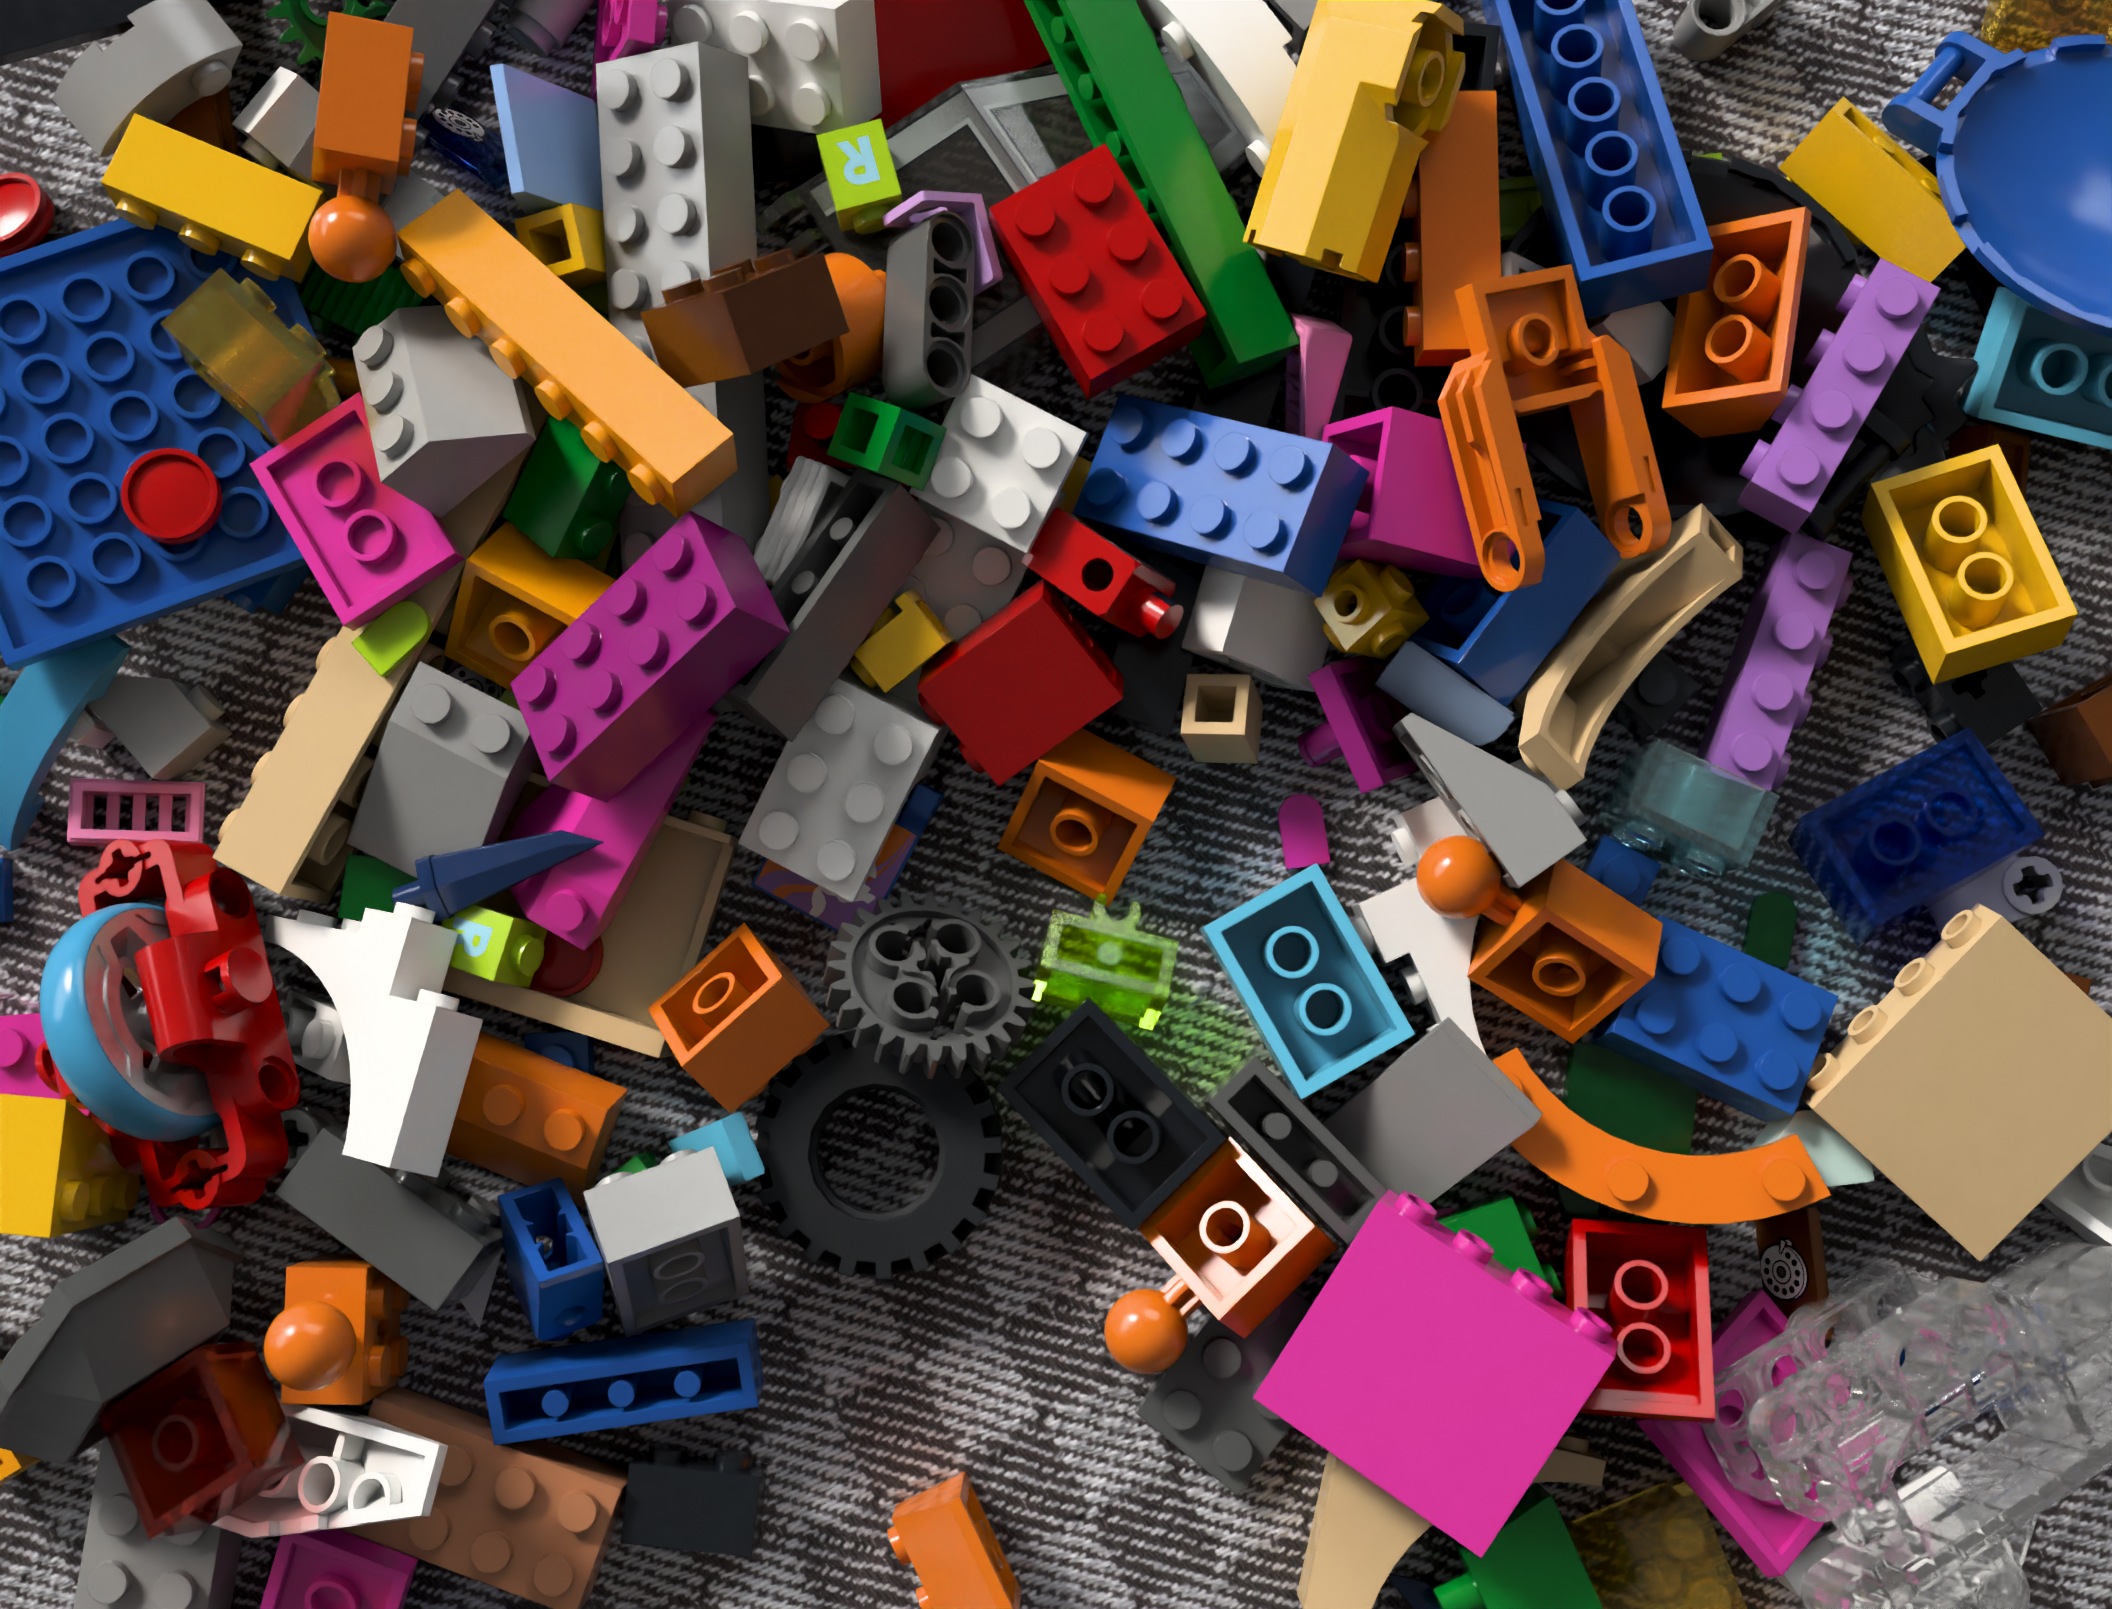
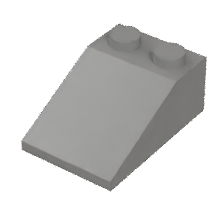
(442, 772)
(1495, 801)
(669, 1239)

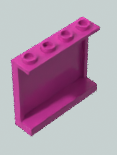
(1438, 1370)

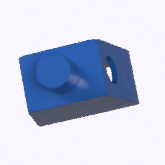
(566, 1284)

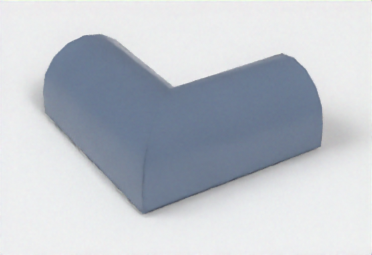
(1443, 696)

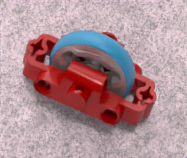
(171, 1024)

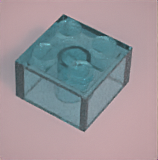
(1687, 809)

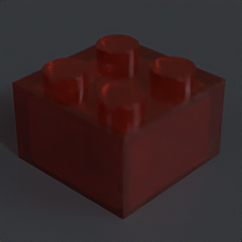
(201, 1439)

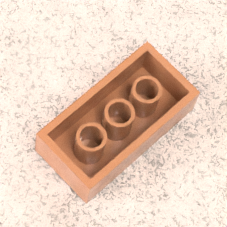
(505, 1513)

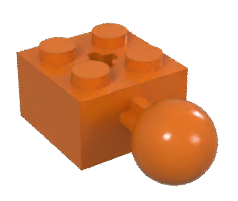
(362, 142)
(1554, 946)
(1232, 1278)
(337, 1332)

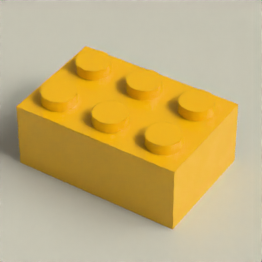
(1967, 564)

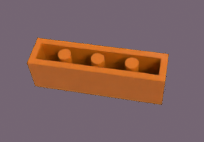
(1452, 227)

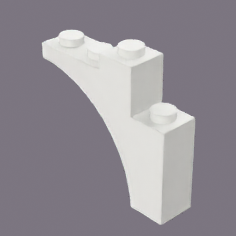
(1403, 925)
(400, 1032)

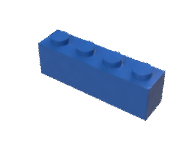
(624, 1381)

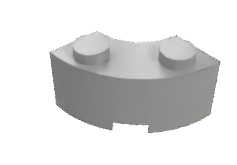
(151, 70)

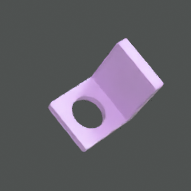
(972, 210)

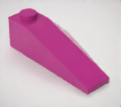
(586, 891)

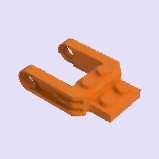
(1528, 359)

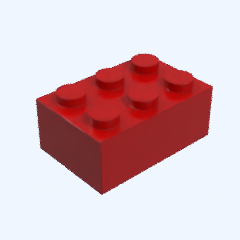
(1096, 271)

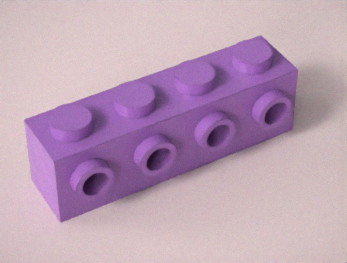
(1837, 397)
(1775, 658)

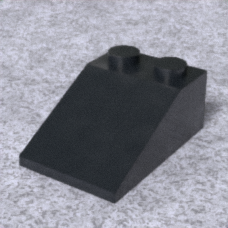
(1112, 1113)

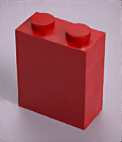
(1019, 683)

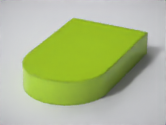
(394, 636)

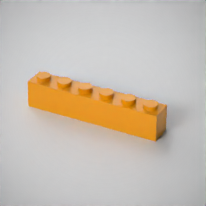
(567, 353)

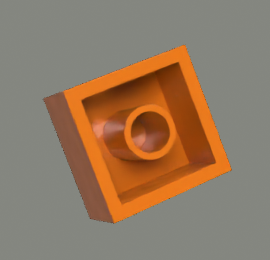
(737, 1019)

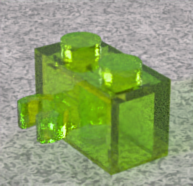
(1107, 961)

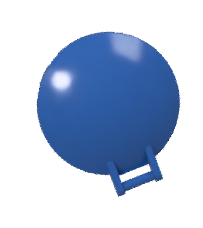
(2025, 165)

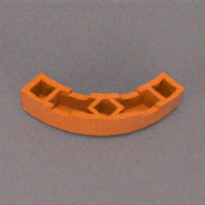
(1655, 1182)

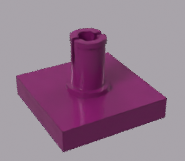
(1357, 724)

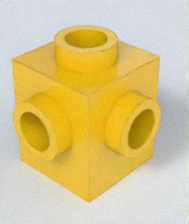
(1370, 609)

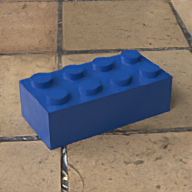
(1222, 493)

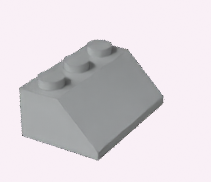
(437, 407)

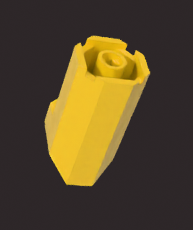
(1354, 131)

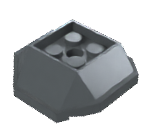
(112, 1334)

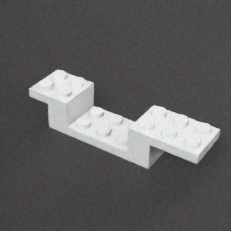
(867, 748)

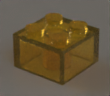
(252, 357)

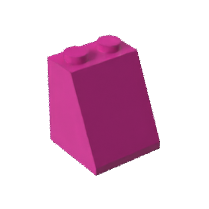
(1412, 497)

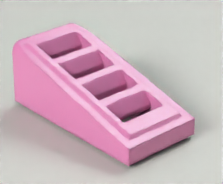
(1314, 374)
(82, 805)

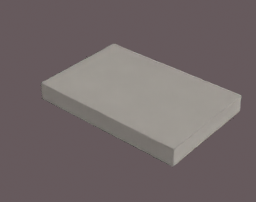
(1432, 1115)

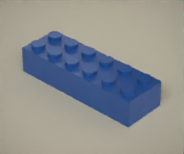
(1602, 150)

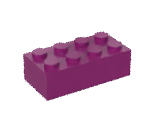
(648, 658)

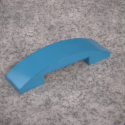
(39, 720)

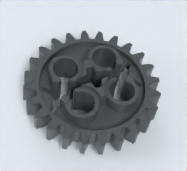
(901, 1000)

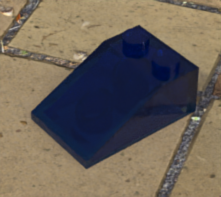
(1913, 836)

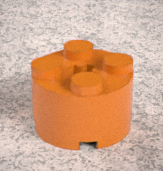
(852, 357)

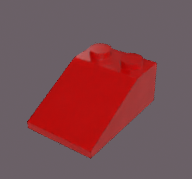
(1656, 1299)

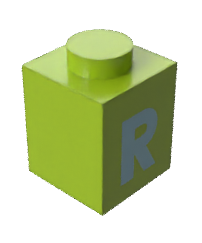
(860, 175)
(496, 945)

